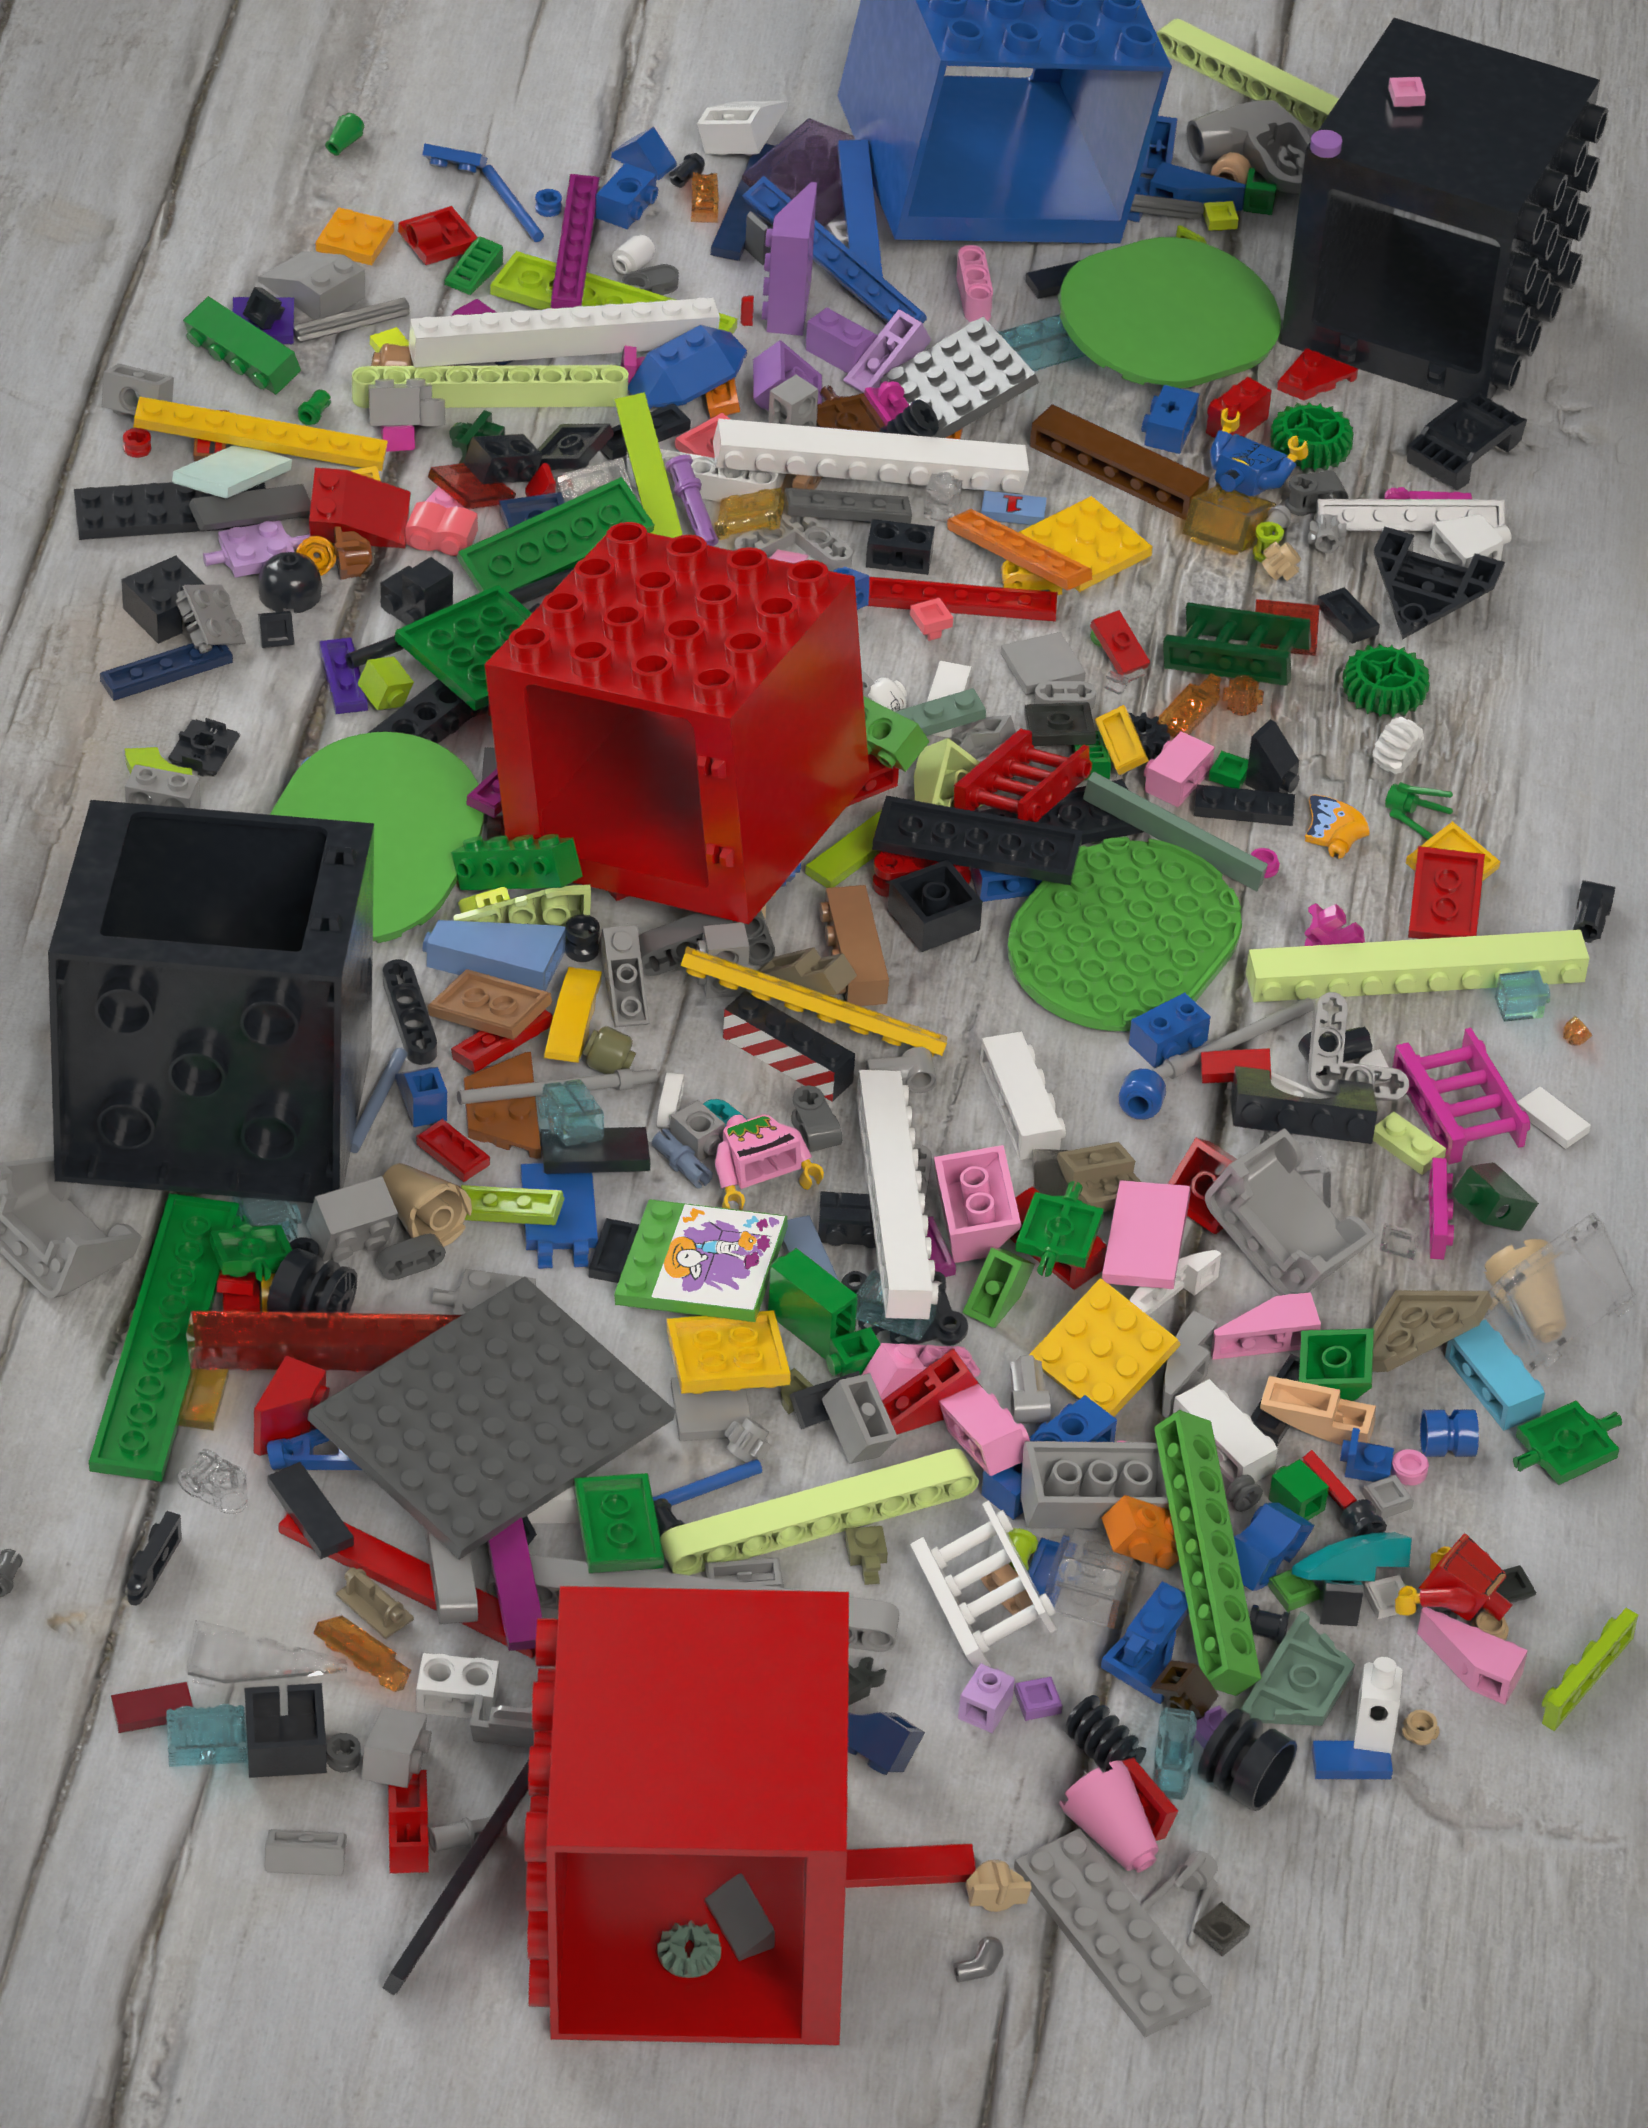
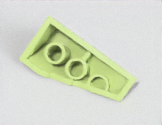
(542, 907)

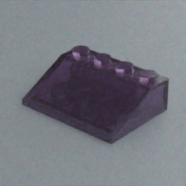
(803, 158)

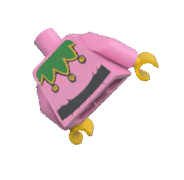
(758, 1152)

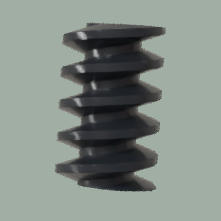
(914, 420)
(1101, 1734)

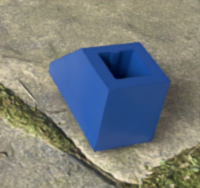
(423, 1095)

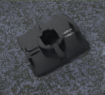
(191, 751)

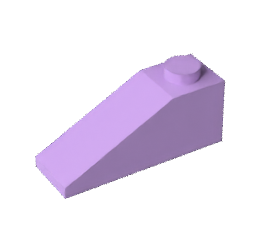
(895, 345)

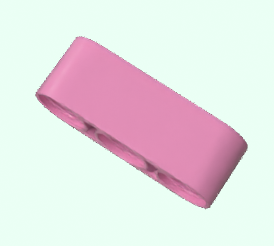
(974, 283)

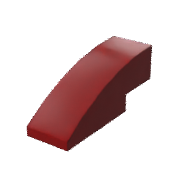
(409, 1826)

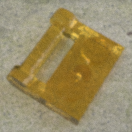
(750, 512)

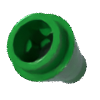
(346, 132)

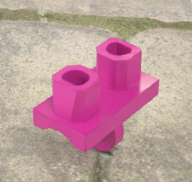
(887, 400)
(1327, 927)

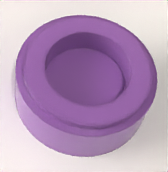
(1326, 143)

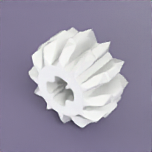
(1398, 745)

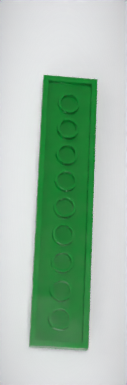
(154, 1361)

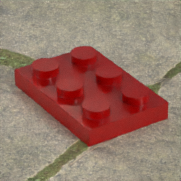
(1446, 893)

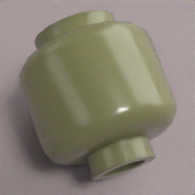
(609, 1050)

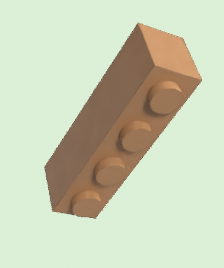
(854, 933)

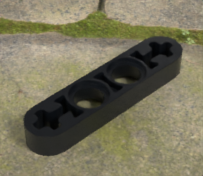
(409, 1011)

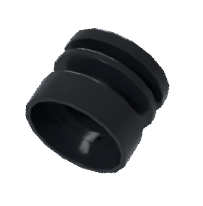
(311, 1286)
(1247, 1759)

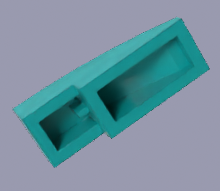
(1356, 1558)

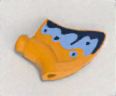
(1335, 825)

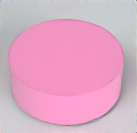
(1410, 1467)

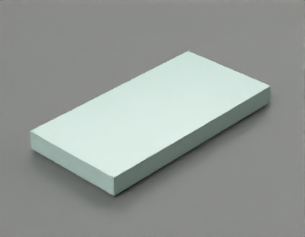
(231, 471)

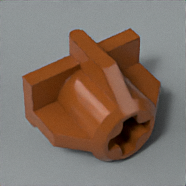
(352, 553)

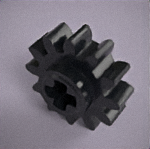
(1150, 733)

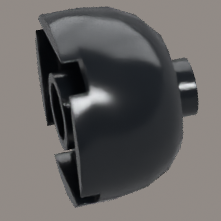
(289, 582)

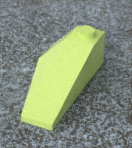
(938, 770)

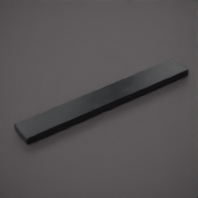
(458, 1883)

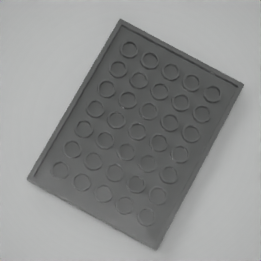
(491, 1416)

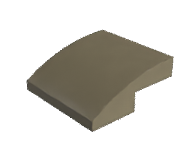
(1098, 1171)

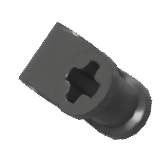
(1313, 487)
(815, 1119)

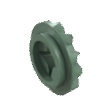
(704, 1955)

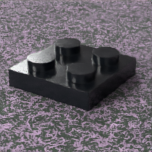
(574, 445)

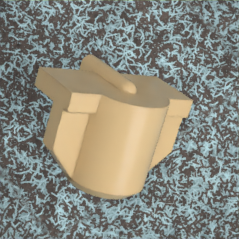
(997, 1887)

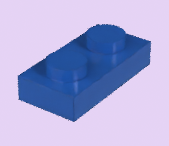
(466, 160)

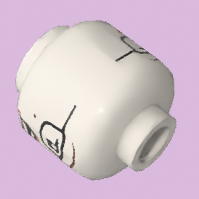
(888, 694)

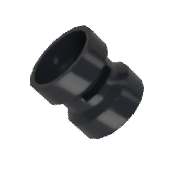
(582, 938)

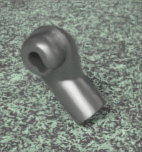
(984, 1963)

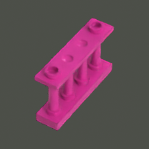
(1440, 1116)

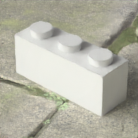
(1239, 1443)

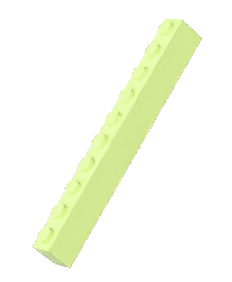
(1413, 965)

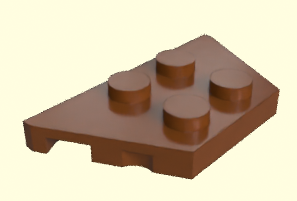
(509, 1120)

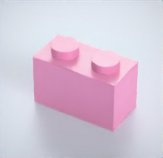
(1178, 768)

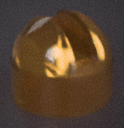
(1576, 1032)

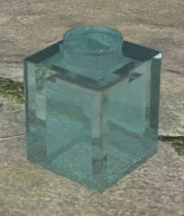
(1521, 995)

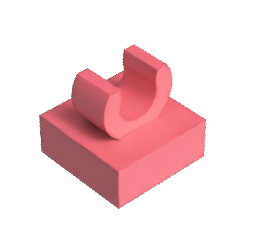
(931, 618)

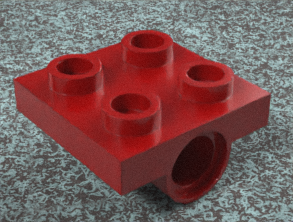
(437, 235)

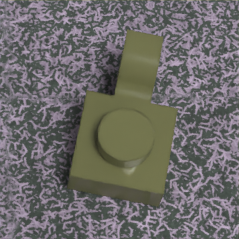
(867, 1548)

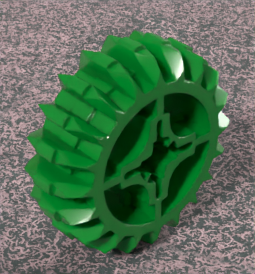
(1326, 433)
(1386, 680)

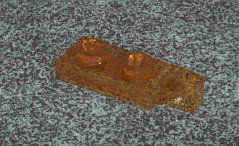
(1191, 706)
(364, 1651)

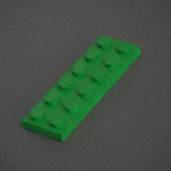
(551, 539)

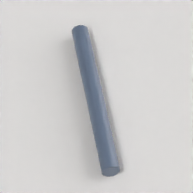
(377, 1098)

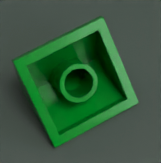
(1338, 1360)

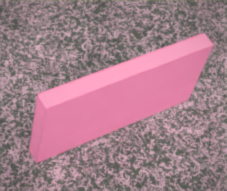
(1146, 1234)

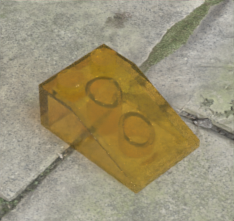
(1225, 519)

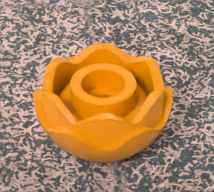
(323, 547)

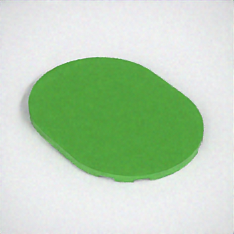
(1169, 312)
(418, 813)
(1125, 933)

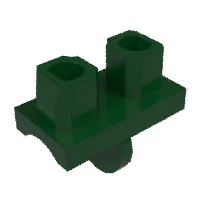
(462, 433)

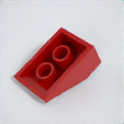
(358, 505)

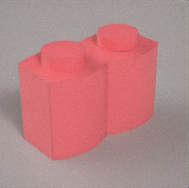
(441, 528)

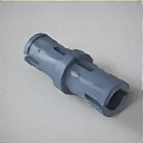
(682, 1158)

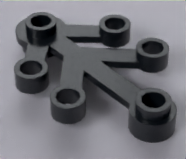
(936, 1330)

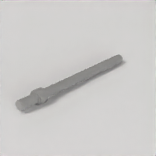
(1178, 1065)
(621, 1079)

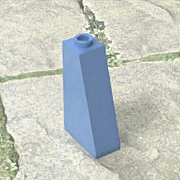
(502, 950)

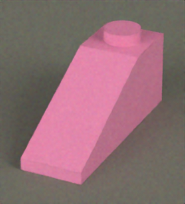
(1267, 1328)

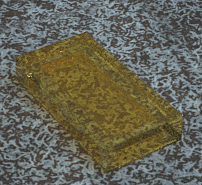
(203, 1398)

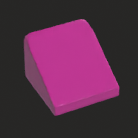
(398, 437)

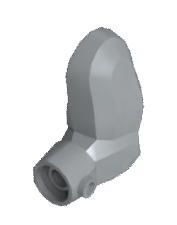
(1260, 132)

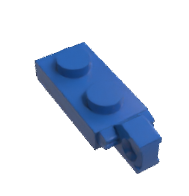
(1155, 1623)

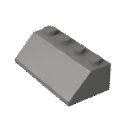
(1083, 1480)

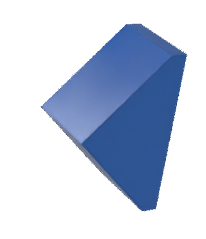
(1161, 144)
(646, 152)

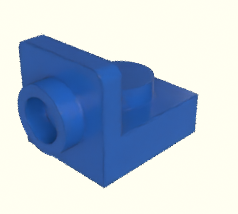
(1366, 1460)

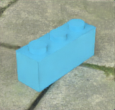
(1496, 1376)

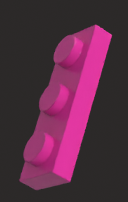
(1440, 1208)

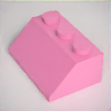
(976, 1201)

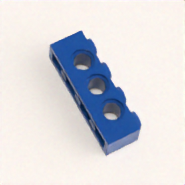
(1076, 1423)

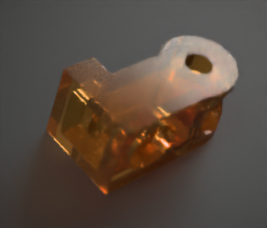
(704, 198)

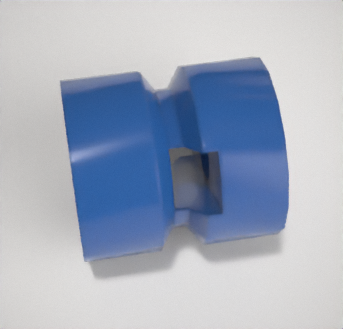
(1449, 1433)

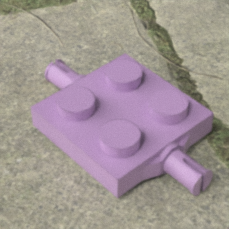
(251, 546)

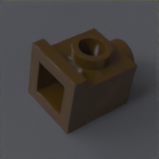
(1185, 1688)

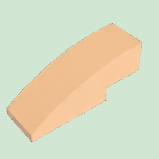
(1318, 1410)

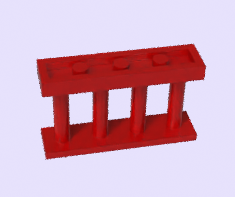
(1011, 760)

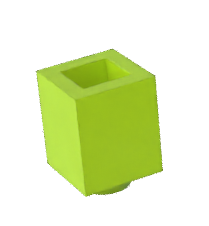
(385, 683)

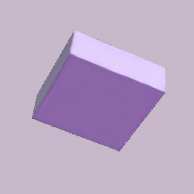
(1038, 1698)

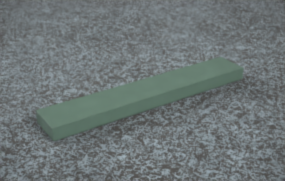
(1174, 830)

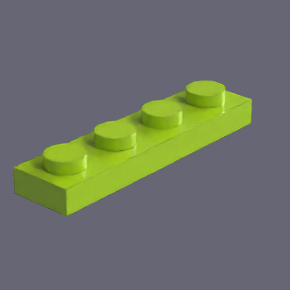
(1594, 1662)

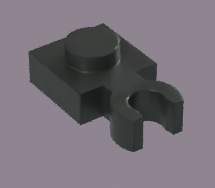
(863, 1679)

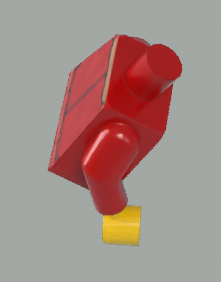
(1459, 1580)

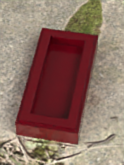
(148, 1706)

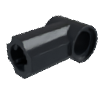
(1593, 906)
(1356, 1045)

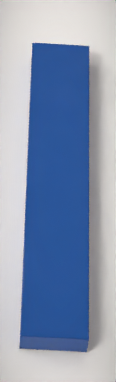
(859, 202)

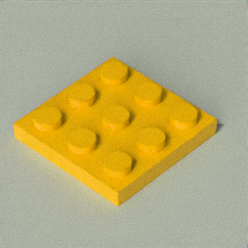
(1091, 537)
(1105, 1348)
(727, 1353)

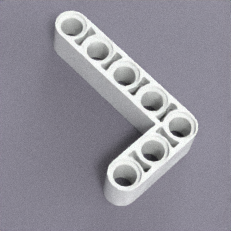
(719, 482)

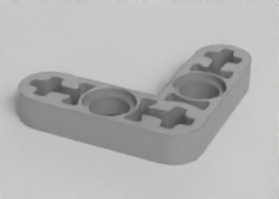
(800, 531)
(1334, 1060)

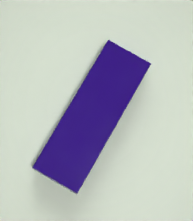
(341, 679)

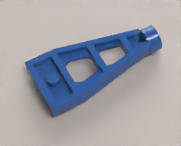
(303, 1451)

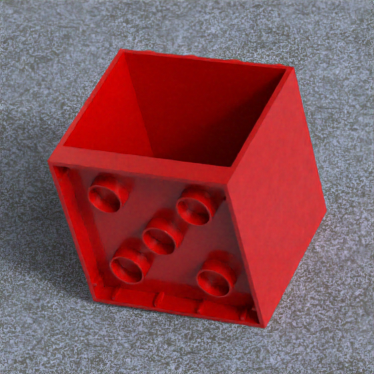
(683, 718)
(664, 1762)

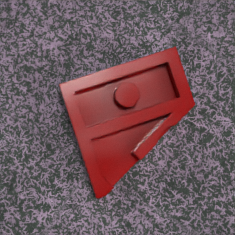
(1314, 374)

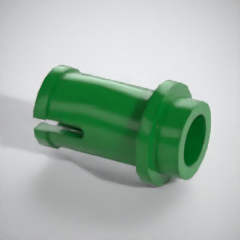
(310, 411)

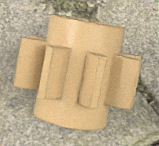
(1281, 561)

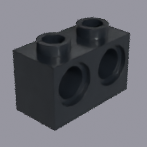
(503, 458)
(900, 546)

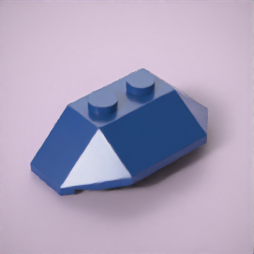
(688, 366)

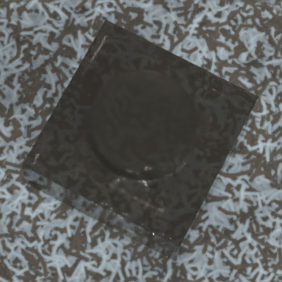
(1221, 1929)

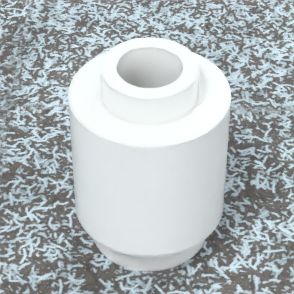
(633, 254)

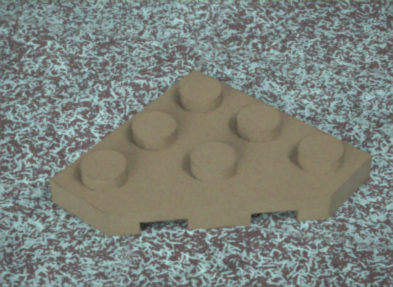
(1422, 1321)

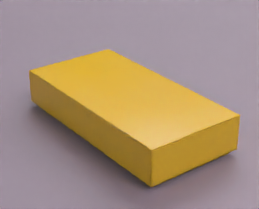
(1121, 739)

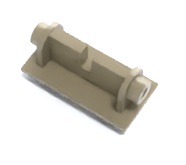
(373, 1603)

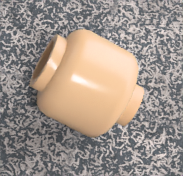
(1232, 167)

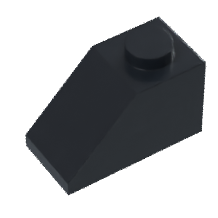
(1272, 761)

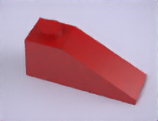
(918, 1400)

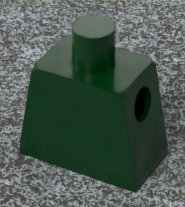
(1487, 1189)

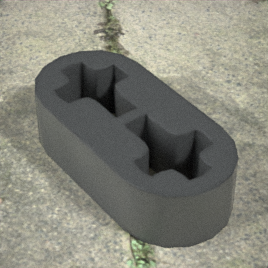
(411, 1256)

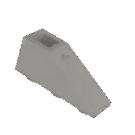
(624, 975)

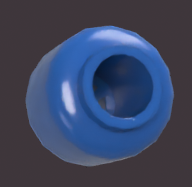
(1142, 1094)

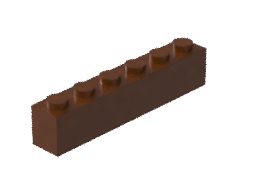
(1117, 461)

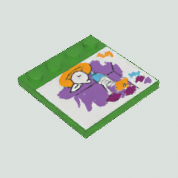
(701, 1260)

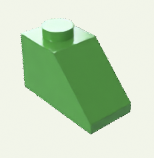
(998, 1286)

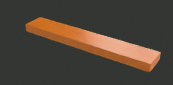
(1019, 549)

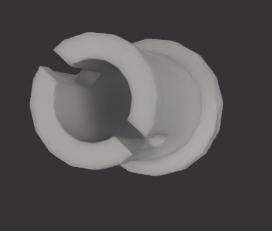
(1279, 515)

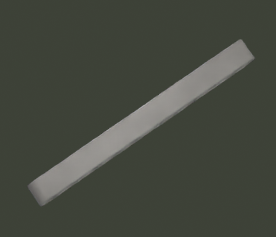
(871, 1622)

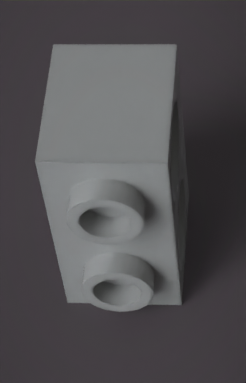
(794, 403)
(162, 788)
(728, 943)

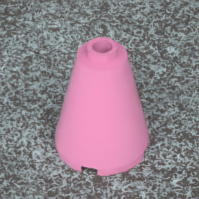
(1113, 1816)

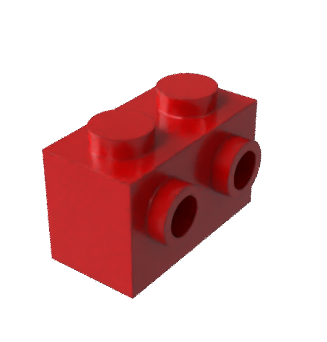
(1248, 399)

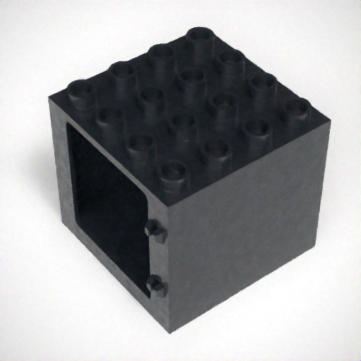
(1486, 153)
(211, 1001)

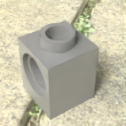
(698, 1129)

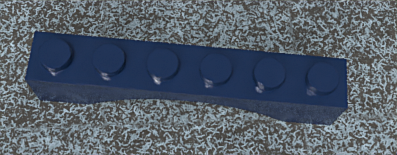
(883, 1739)

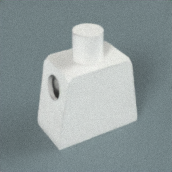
(1463, 537)
(1382, 1690)

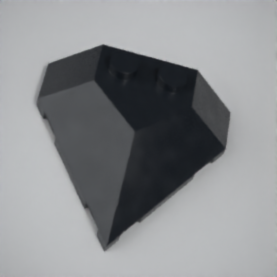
(1426, 587)

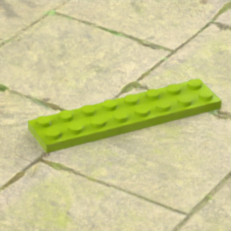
(531, 282)

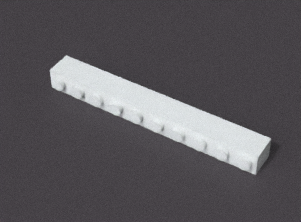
(555, 331)
(868, 455)
(895, 1195)

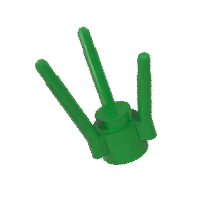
(1403, 799)

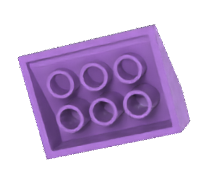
(790, 264)

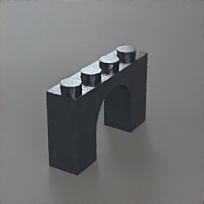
(1264, 1107)

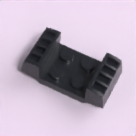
(1462, 436)

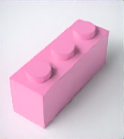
(984, 1429)

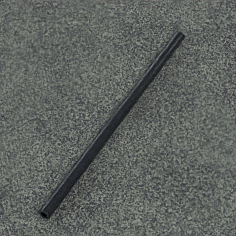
(389, 645)

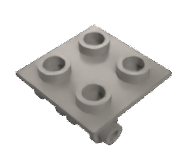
(213, 616)

